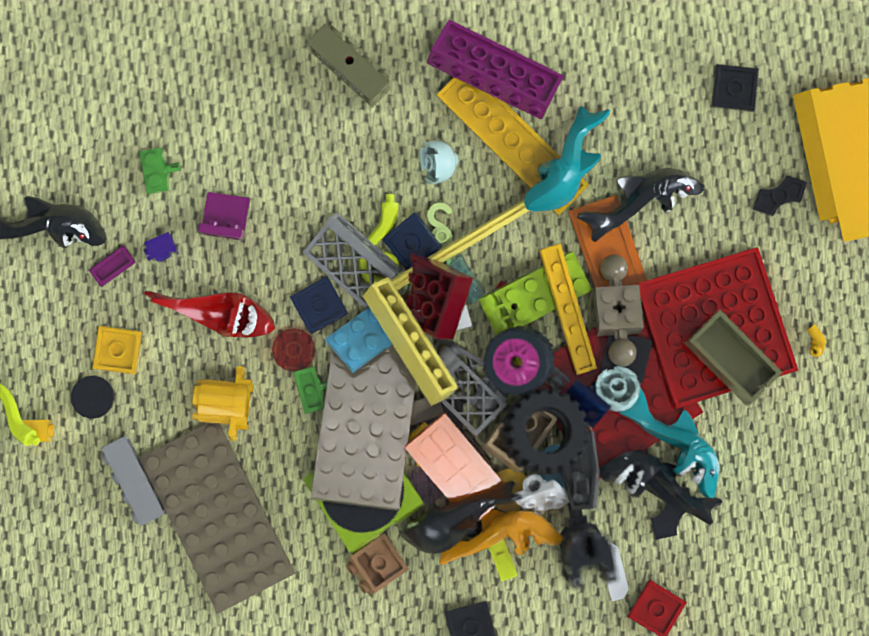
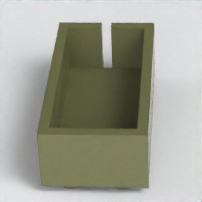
(733, 357)

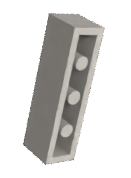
(133, 480)

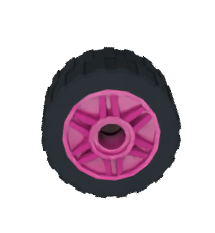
(504, 369)

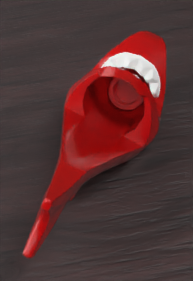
(225, 313)

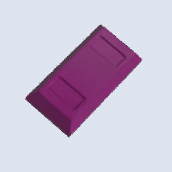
(112, 266)

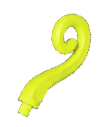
(389, 214)
(17, 427)

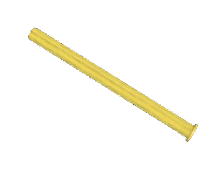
(468, 240)

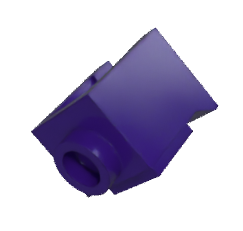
(160, 248)

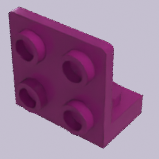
(225, 216)

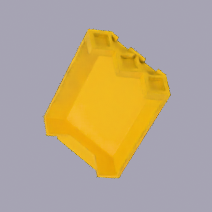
(837, 153)

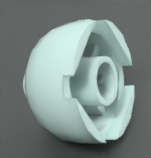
(438, 160)
(618, 388)

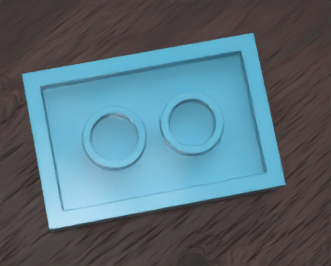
(359, 340)

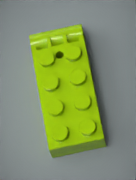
(530, 296)

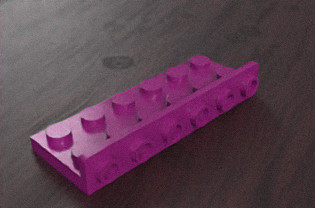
(494, 69)

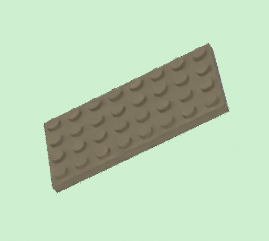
(364, 433)
(217, 516)

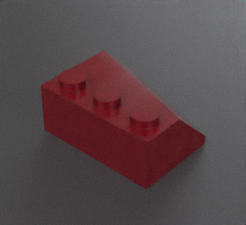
(437, 296)

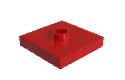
(656, 609)

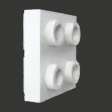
(541, 495)

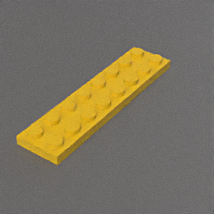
(502, 132)

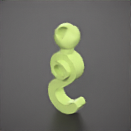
(441, 232)

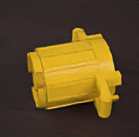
(224, 402)

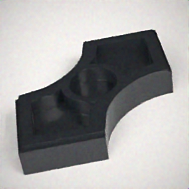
(770, 200)
(666, 522)

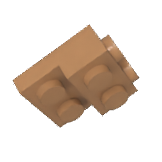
(376, 565)

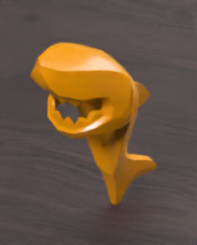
(501, 525)

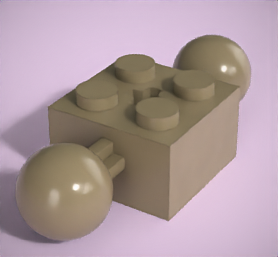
(609, 321)

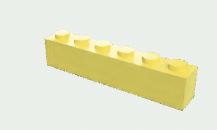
(410, 341)

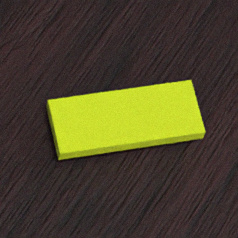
(503, 561)

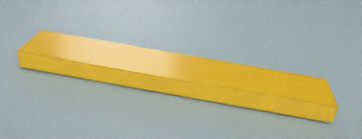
(567, 309)

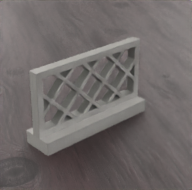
(360, 245)

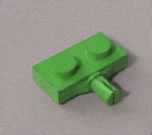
(156, 170)
(310, 389)

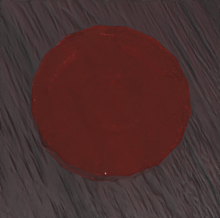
(293, 350)

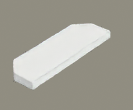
(620, 588)

